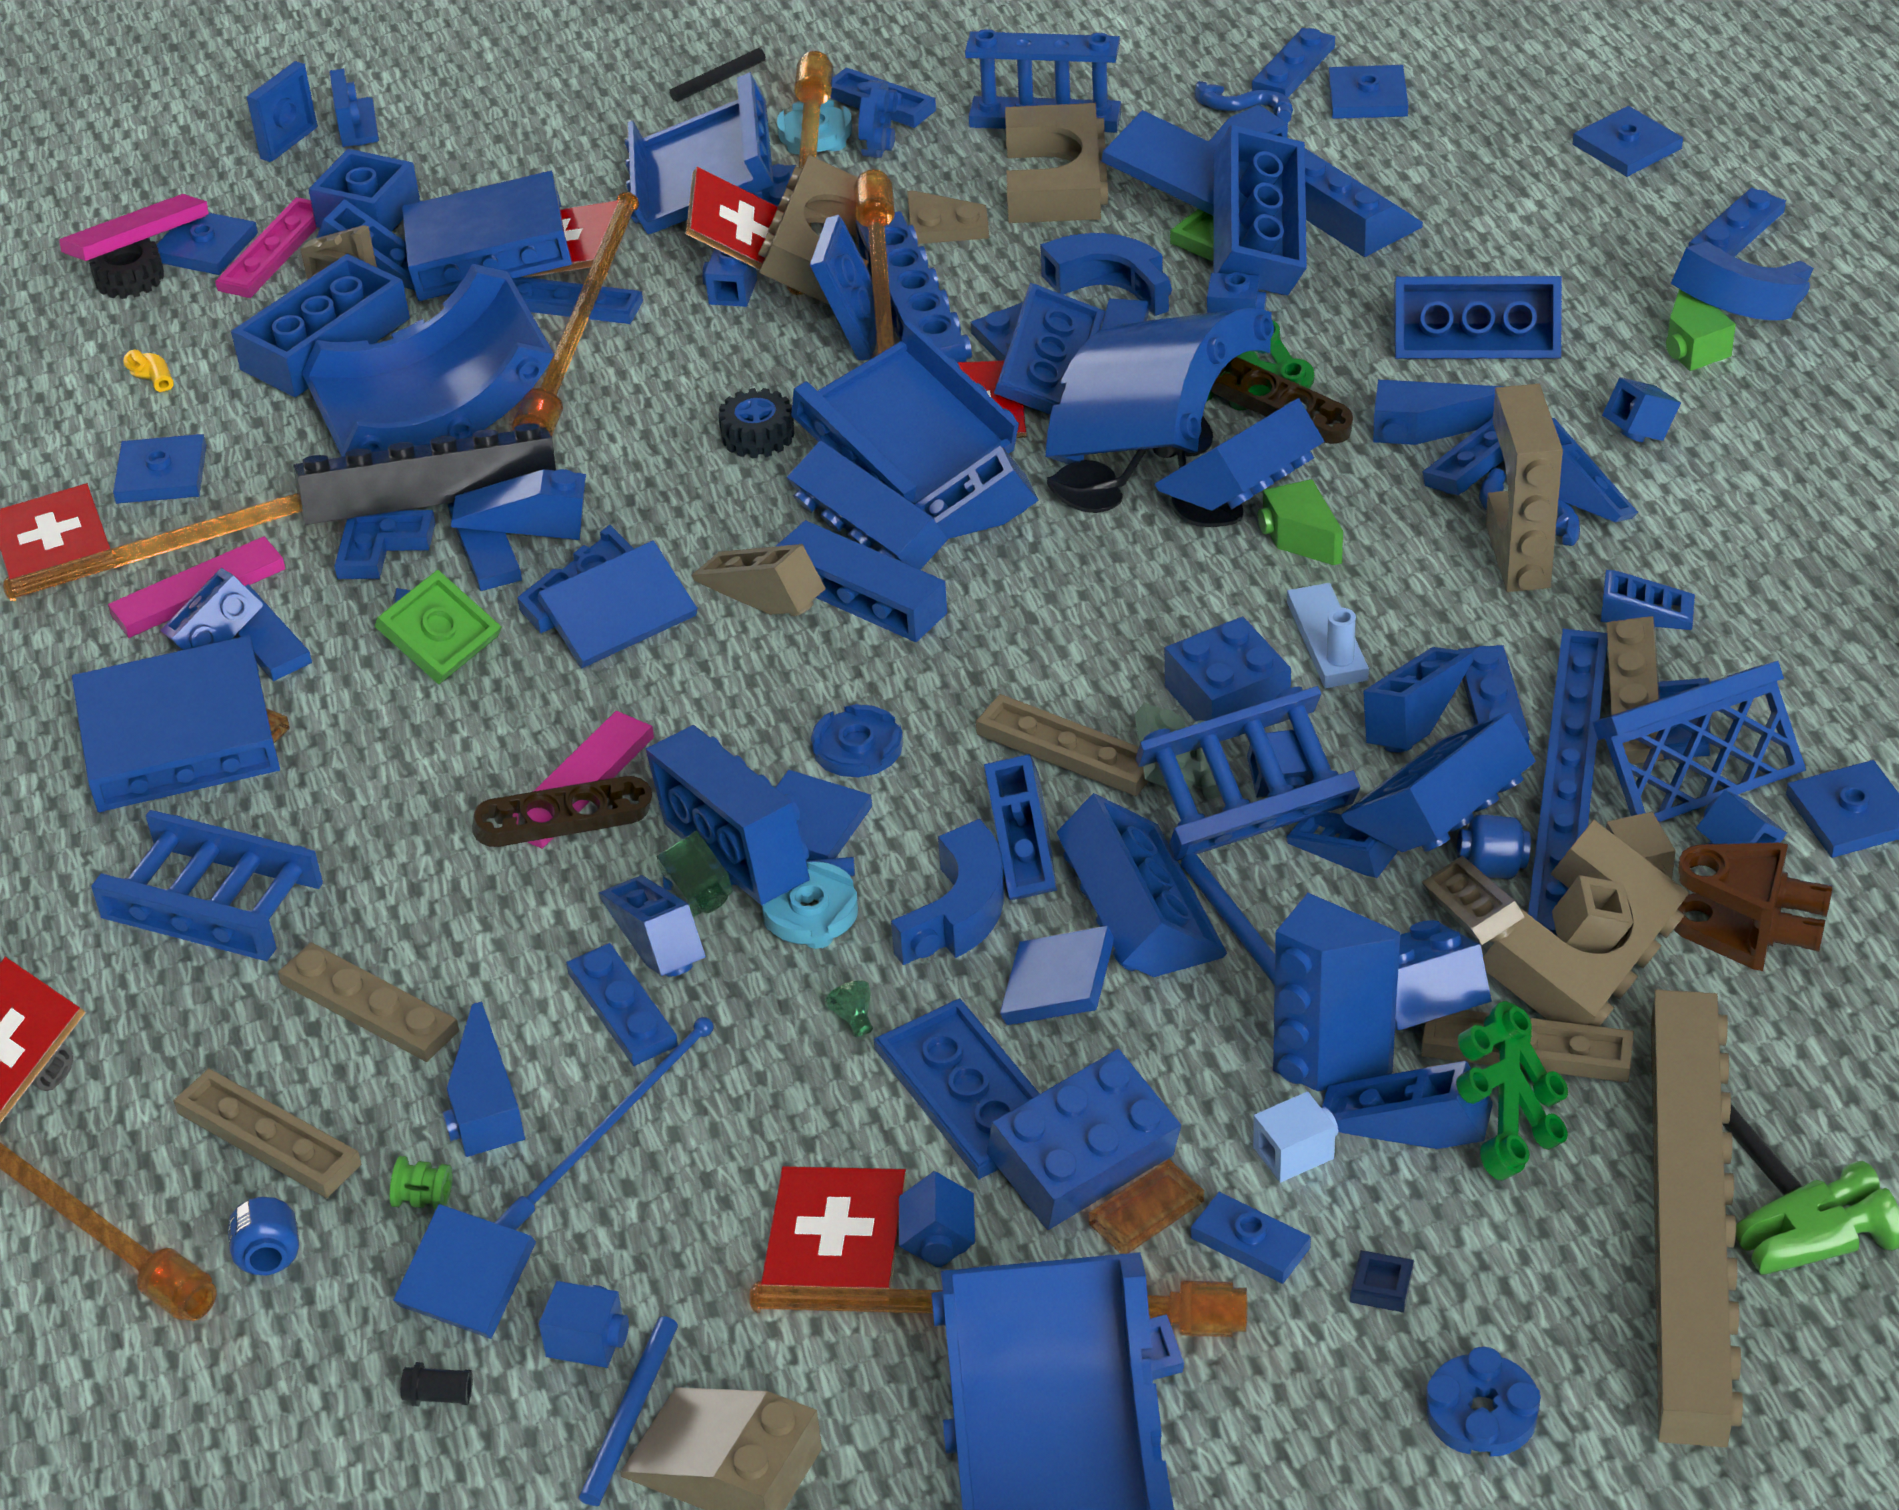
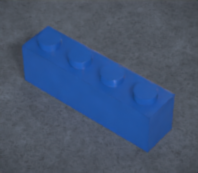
(864, 507)
(872, 583)

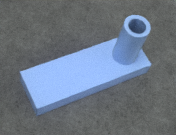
(1328, 635)

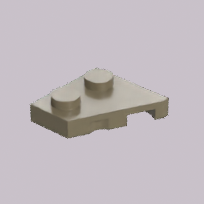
(946, 218)
(325, 250)

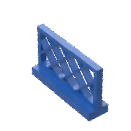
(1701, 703)

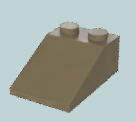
(727, 1449)

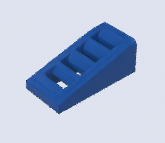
(1636, 597)
(1363, 855)

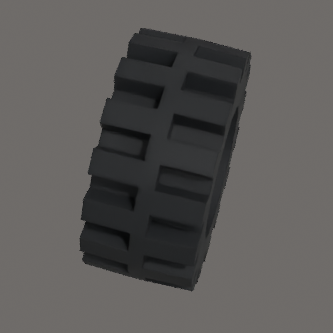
(128, 270)

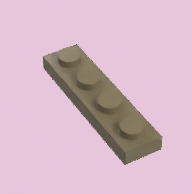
(1633, 673)
(1062, 743)
(1474, 901)
(369, 1001)
(1559, 1045)
(268, 1132)

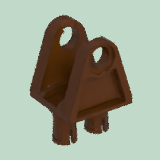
(1747, 902)

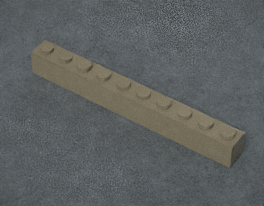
(1692, 1222)

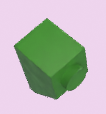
(1698, 333)
(1301, 522)

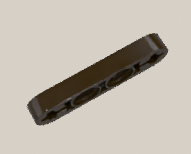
(1281, 393)
(559, 804)

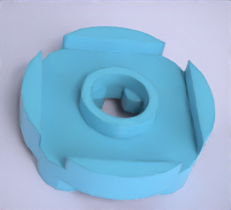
(833, 131)
(818, 923)

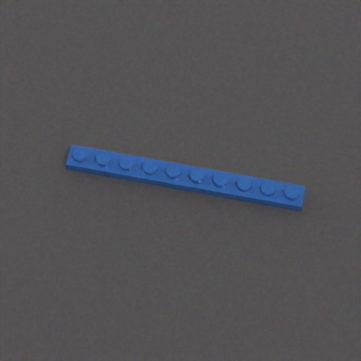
(1568, 764)

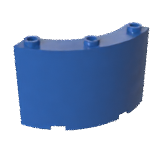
(435, 374)
(1149, 382)
(1053, 1386)

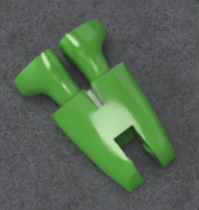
(1815, 1226)

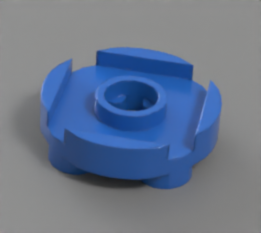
(876, 119)
(1488, 1376)

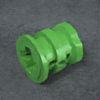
(420, 1183)

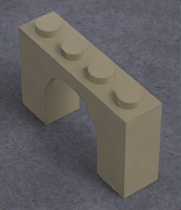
(1063, 191)
(816, 195)
(1525, 516)
(1573, 983)

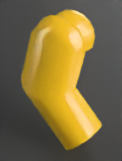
(149, 367)

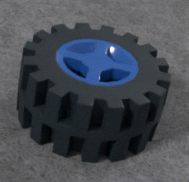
(756, 423)

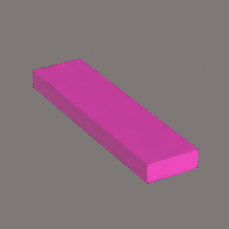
(133, 227)
(269, 250)
(165, 598)
(596, 759)

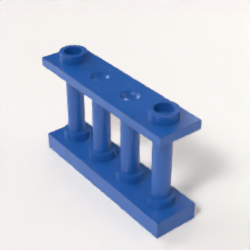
(988, 45)
(1239, 816)
(212, 920)

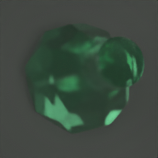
(852, 1004)

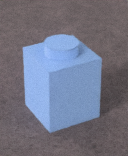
(1294, 1136)

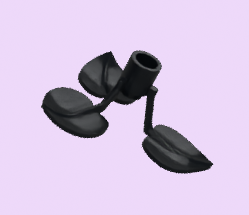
(1094, 487)

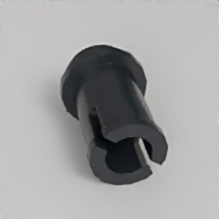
(436, 1385)

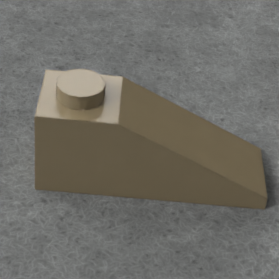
(764, 578)

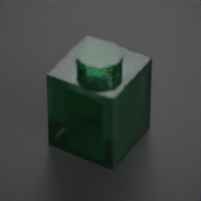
(695, 874)

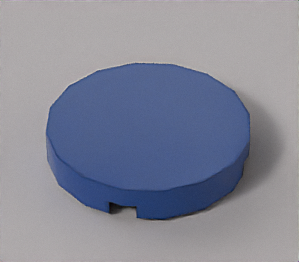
(863, 752)

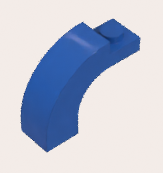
(1107, 260)
(1741, 286)
(969, 910)

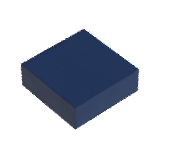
(1382, 1281)

